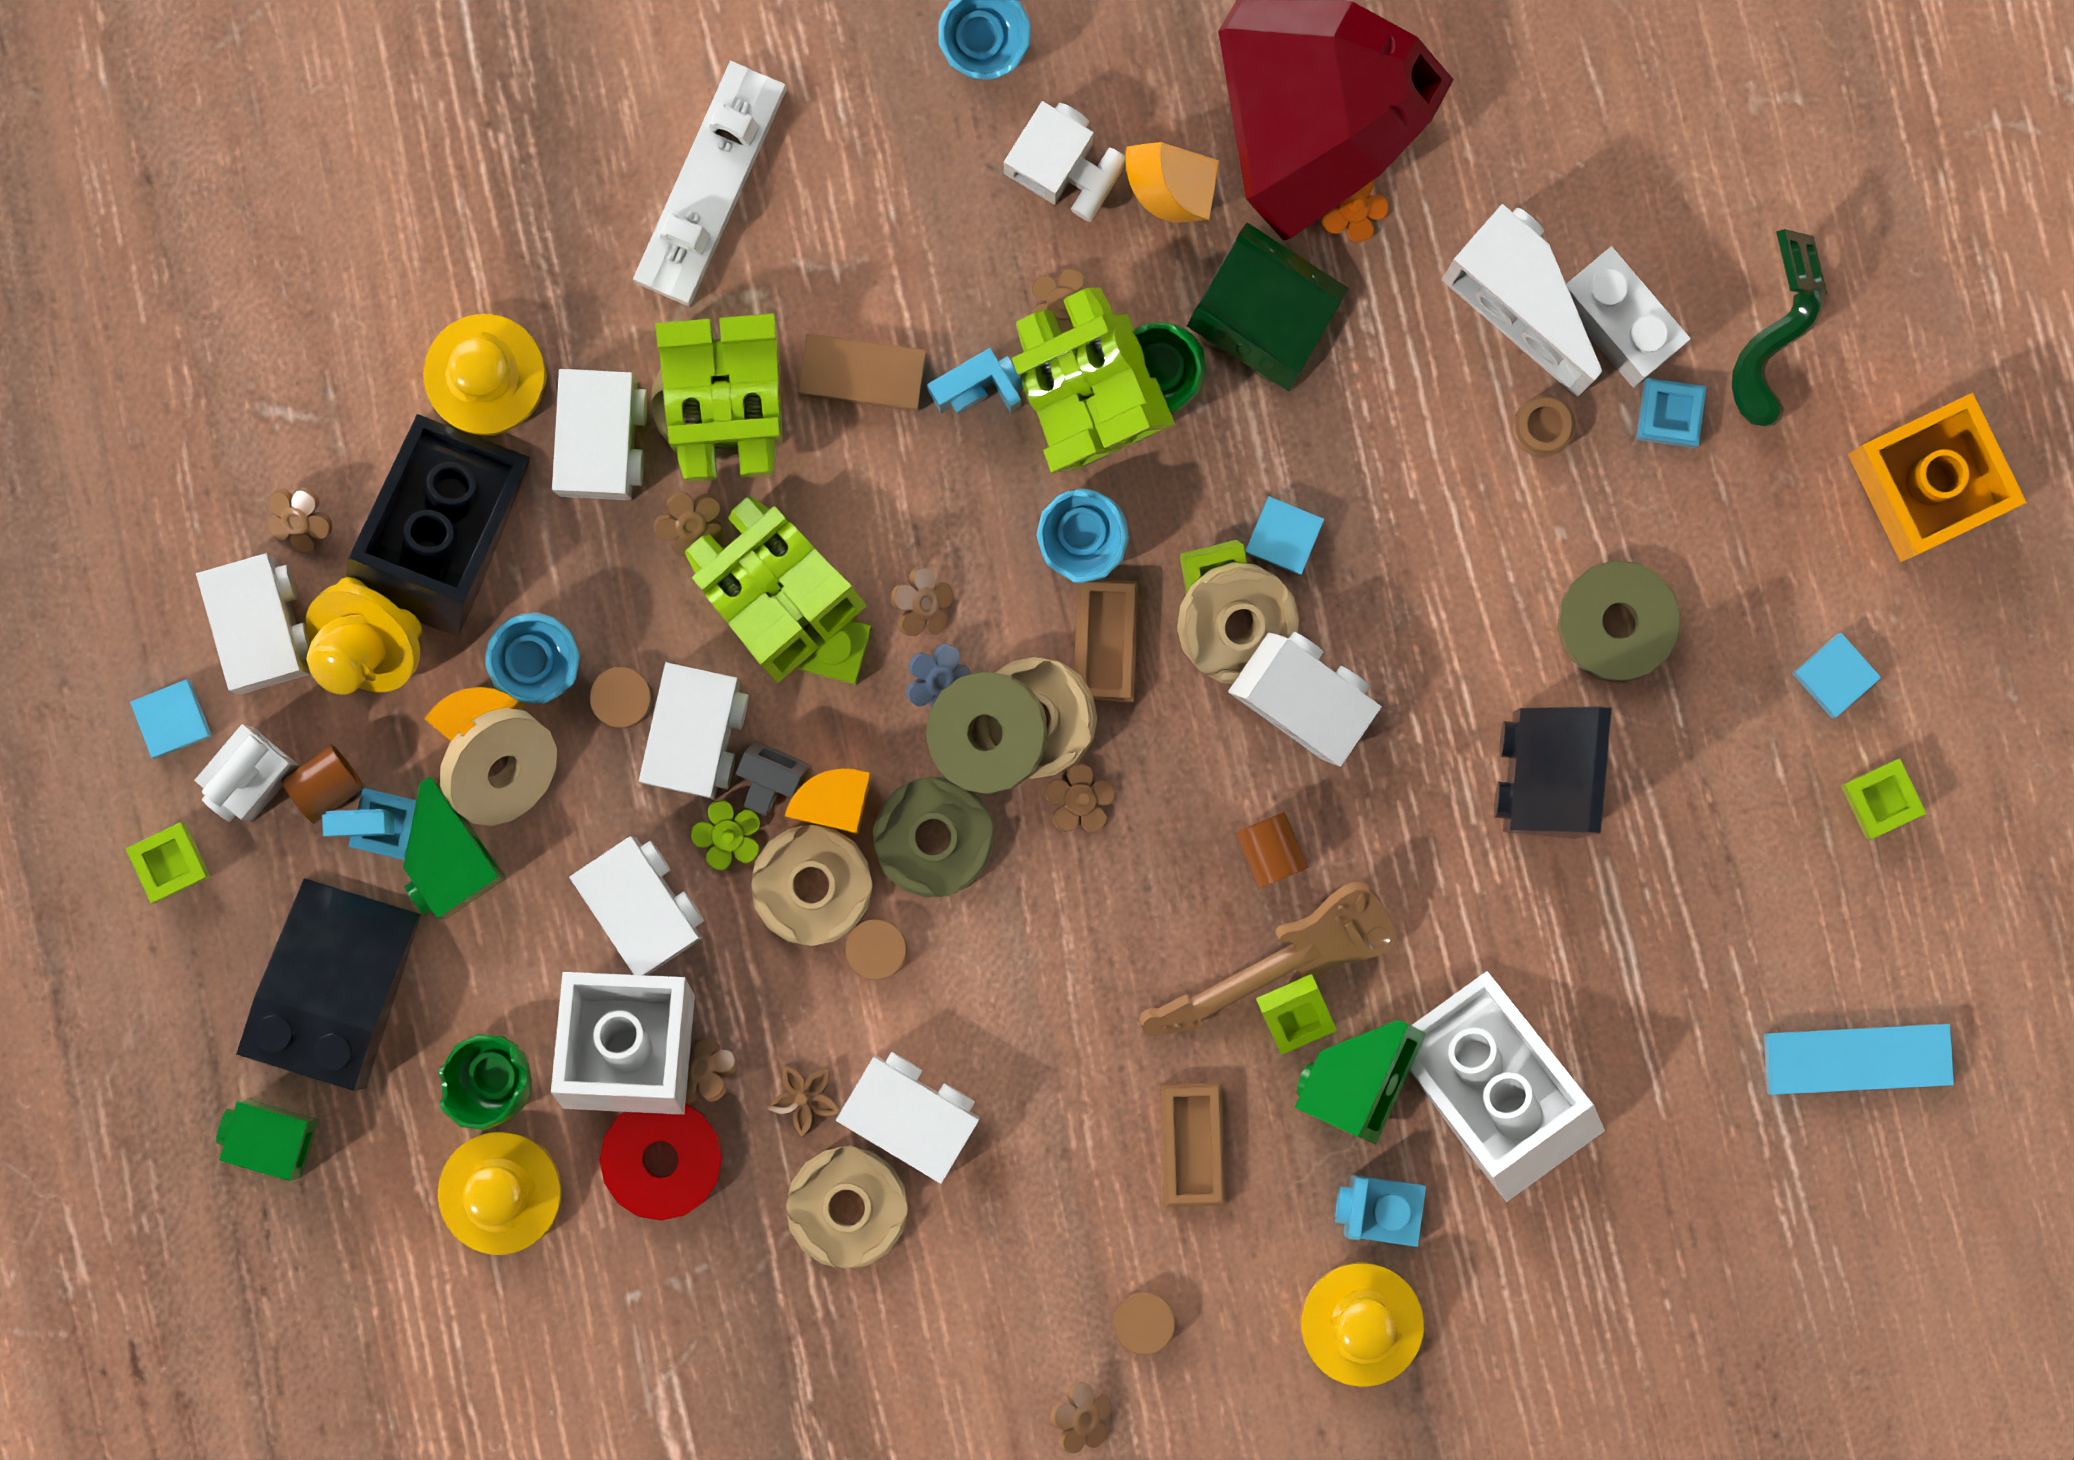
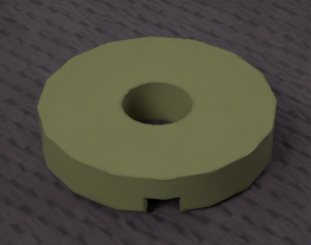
(1654, 616)
(952, 739)
(897, 829)

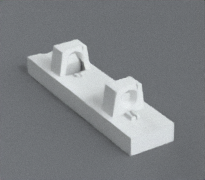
(709, 184)

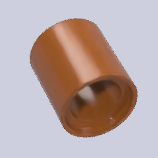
(322, 783)
(1271, 850)

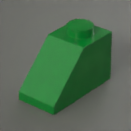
(445, 856)
(1360, 1079)

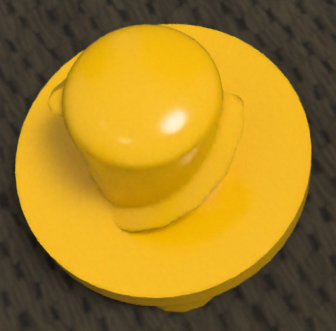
(484, 374)
(360, 640)
(499, 1193)
(1362, 1324)

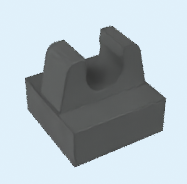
(770, 774)

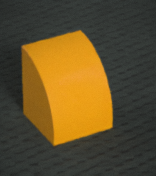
(1172, 181)
(460, 708)
(832, 799)

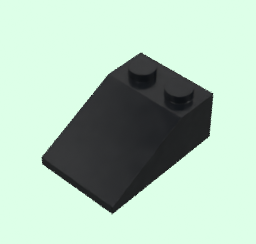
(437, 522)
(1554, 771)
(329, 986)

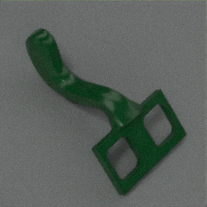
(1804, 275)

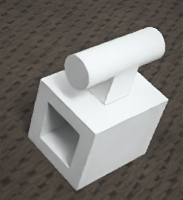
(1053, 155)
(244, 775)

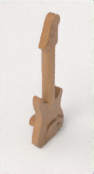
(1342, 930)

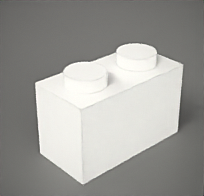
(1624, 317)
(597, 434)
(255, 623)
(1305, 697)
(693, 731)
(638, 906)
(908, 1116)

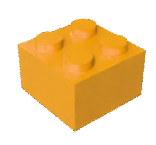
(1936, 477)

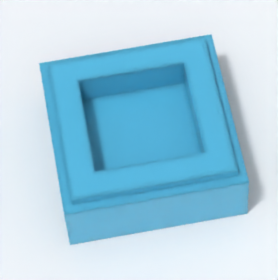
(1671, 413)
(1284, 536)
(1836, 675)
(171, 719)
(403, 811)
(358, 823)

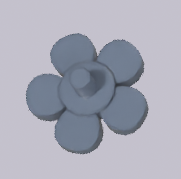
(934, 674)

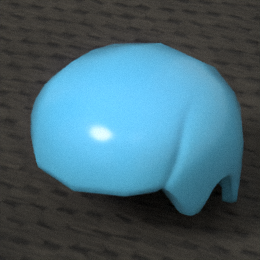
(984, 36)
(1083, 535)
(532, 658)

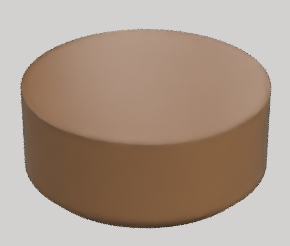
(1544, 425)
(620, 697)
(875, 949)
(1143, 1323)

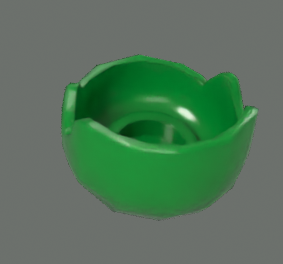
(1174, 360)
(484, 1082)

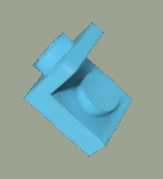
(965, 384)
(1381, 1210)

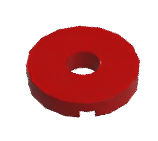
(653, 1195)

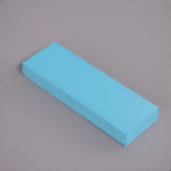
(1858, 1059)

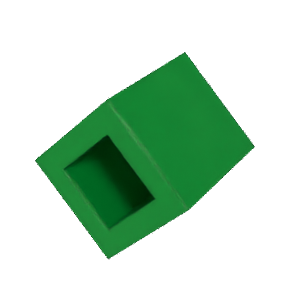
(266, 1139)

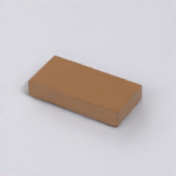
(862, 372)
(1107, 638)
(1192, 1144)

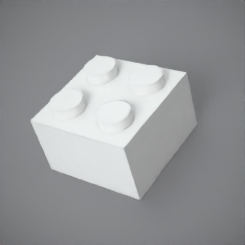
(623, 1043)

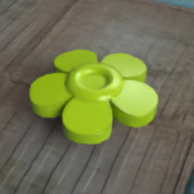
(727, 835)

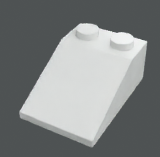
(1520, 290)
(1501, 1087)

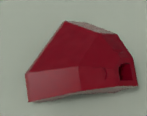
(1321, 102)

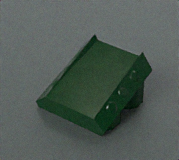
(1266, 307)

